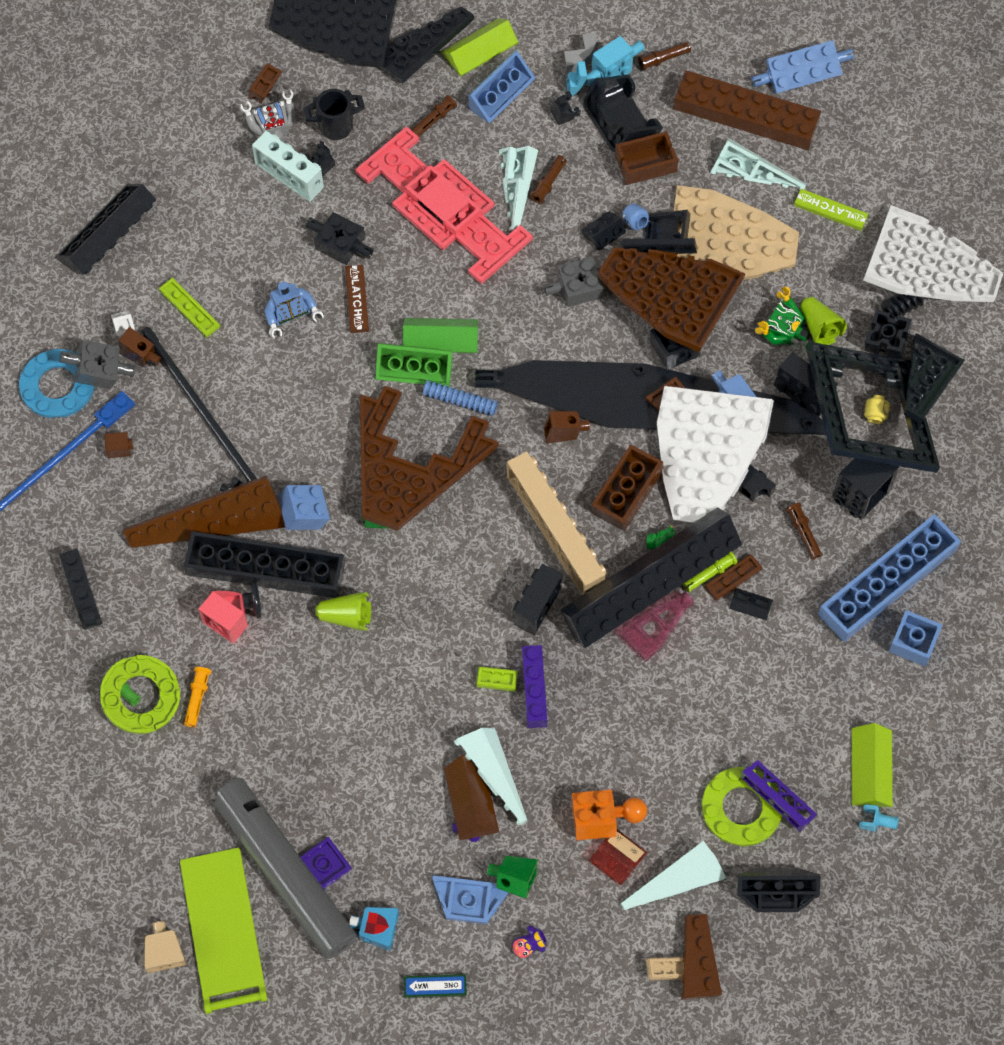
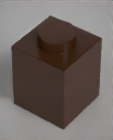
(118, 445)

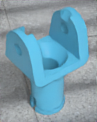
(879, 819)

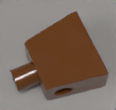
(564, 426)

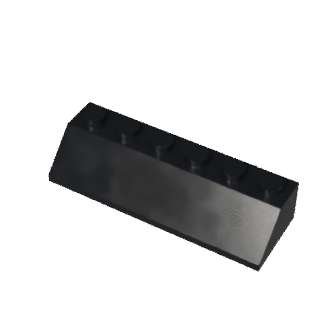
(106, 228)

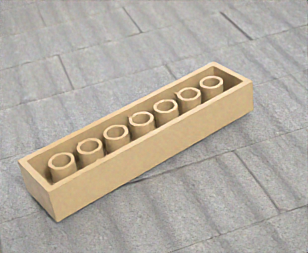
(554, 523)

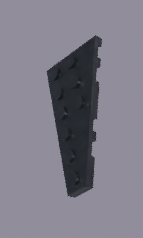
(929, 376)

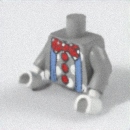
(271, 118)

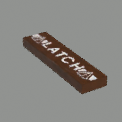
(357, 299)

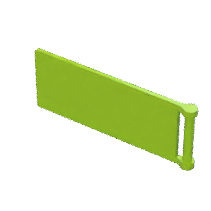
(222, 928)

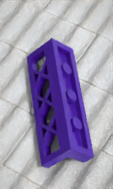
(775, 799)

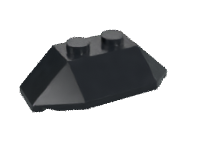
(778, 889)

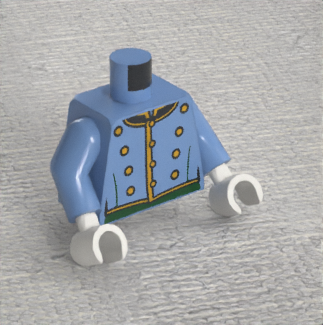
(287, 304)

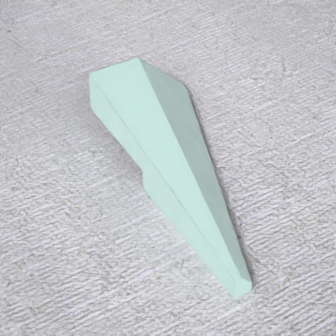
(742, 162)
(518, 173)
(691, 871)

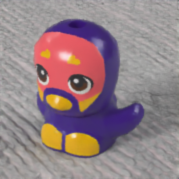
(528, 944)

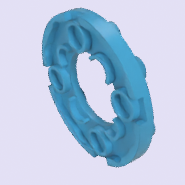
(47, 406)

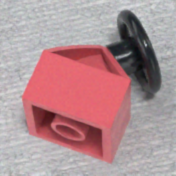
(226, 611)

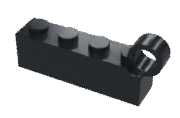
(80, 589)

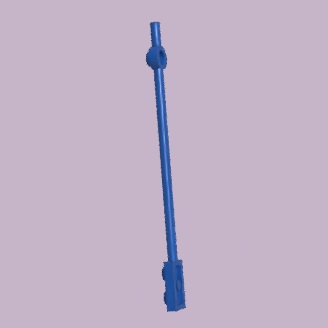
(105, 416)

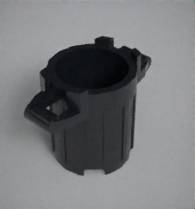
(334, 112)

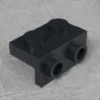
(604, 230)

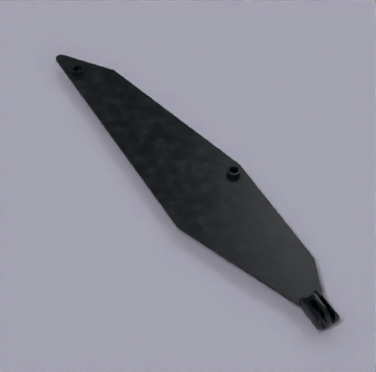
(616, 393)

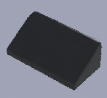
(751, 604)

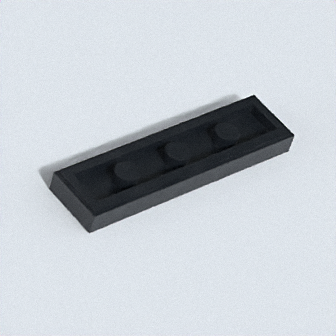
(673, 245)

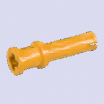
(198, 689)

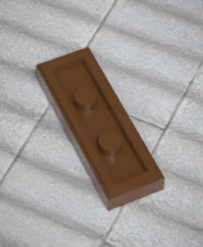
(733, 577)

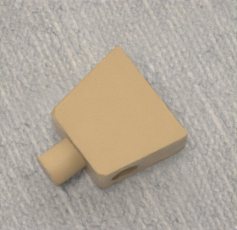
(162, 949)

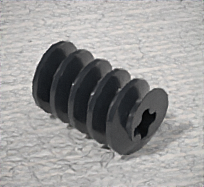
(901, 304)

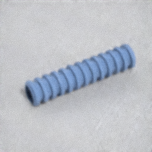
(460, 398)

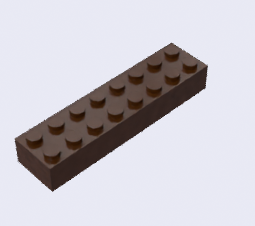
(746, 110)

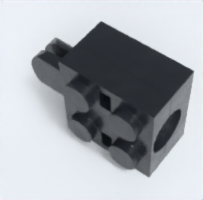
(671, 352)

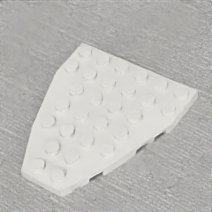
(927, 263)
(707, 447)

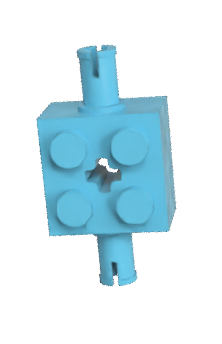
(613, 59)

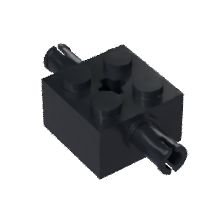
(339, 238)

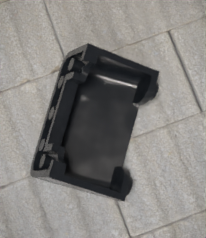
(615, 112)

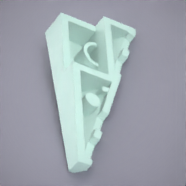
(487, 754)

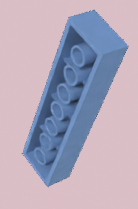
(889, 578)

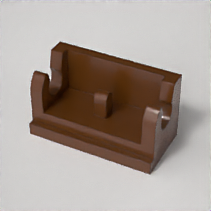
(264, 83)

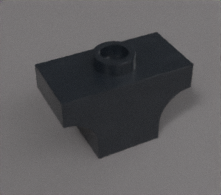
(756, 484)

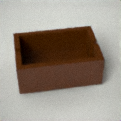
(646, 158)

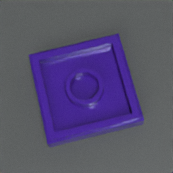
(326, 862)

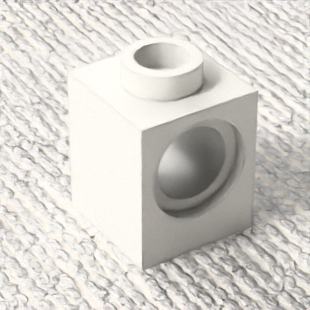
(122, 321)

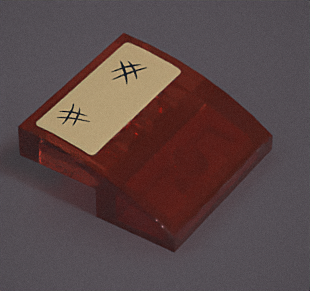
(618, 857)

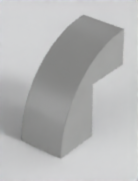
(572, 57)

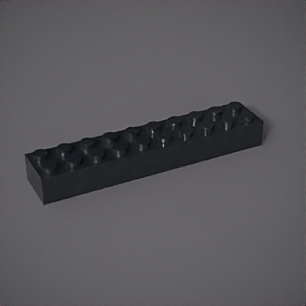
(651, 577)

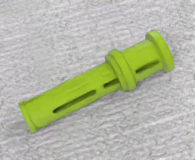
(716, 568)

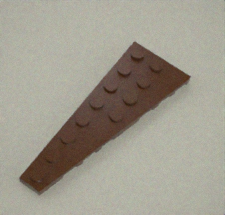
(231, 512)

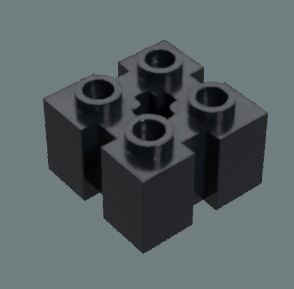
(881, 327)

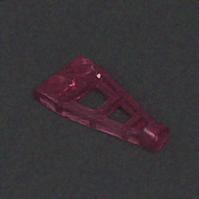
(641, 641)

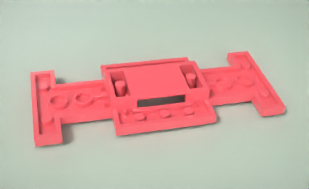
(450, 198)

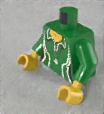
(784, 322)

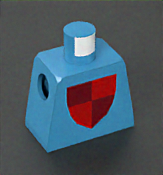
(377, 926)

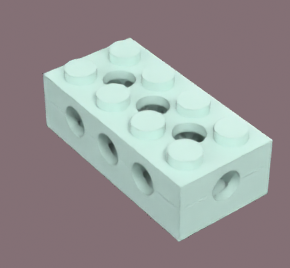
(288, 165)

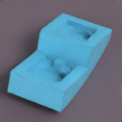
(576, 79)

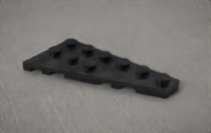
(418, 46)

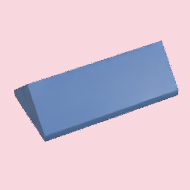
(500, 87)

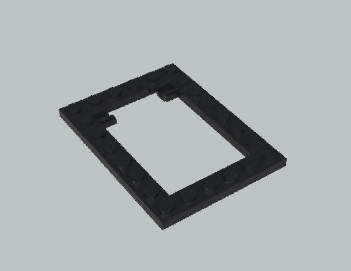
(827, 363)

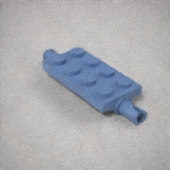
(803, 67)

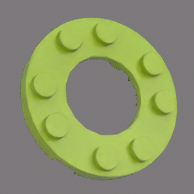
(134, 667)
(724, 828)

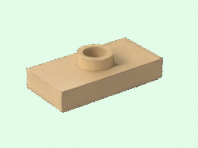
(665, 968)

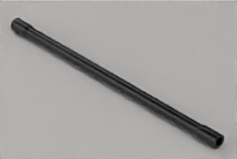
(199, 405)

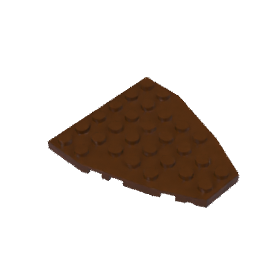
(672, 292)

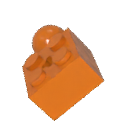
(596, 814)

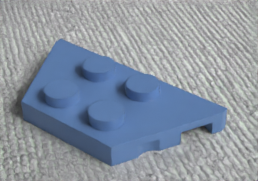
(468, 899)

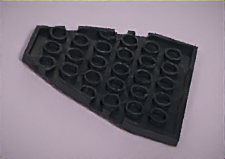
(342, 28)

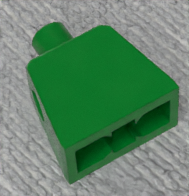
(515, 874)

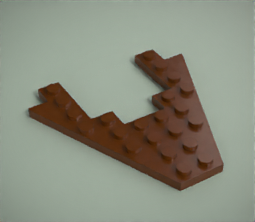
(399, 489)

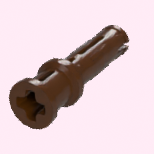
(657, 58)
(439, 112)
(545, 185)
(801, 522)

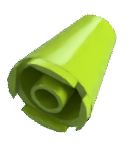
(822, 321)
(347, 611)

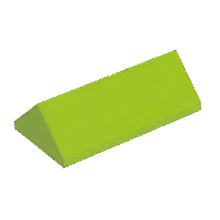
(480, 46)
(872, 766)

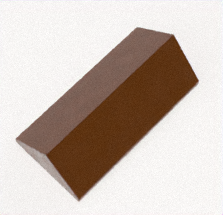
(470, 800)

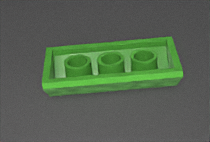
(443, 334)
(413, 364)

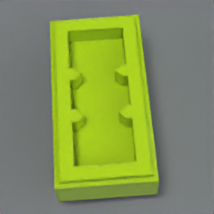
(497, 679)

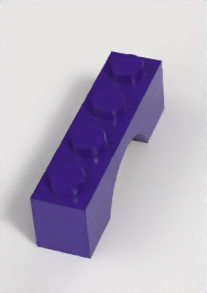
(534, 686)

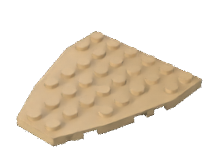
(736, 233)

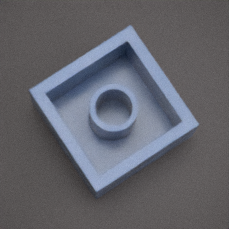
(303, 507)
(915, 638)

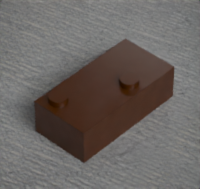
(627, 487)

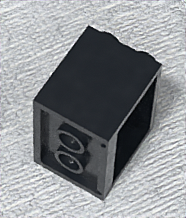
(863, 486)

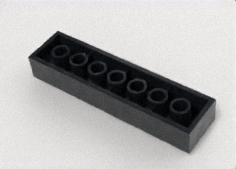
(266, 563)

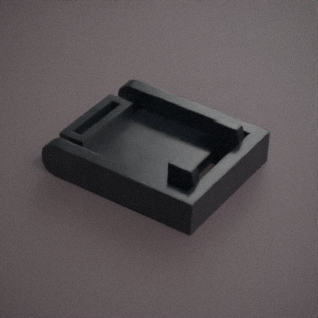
(667, 224)

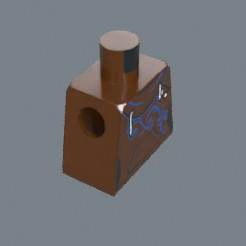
(137, 348)

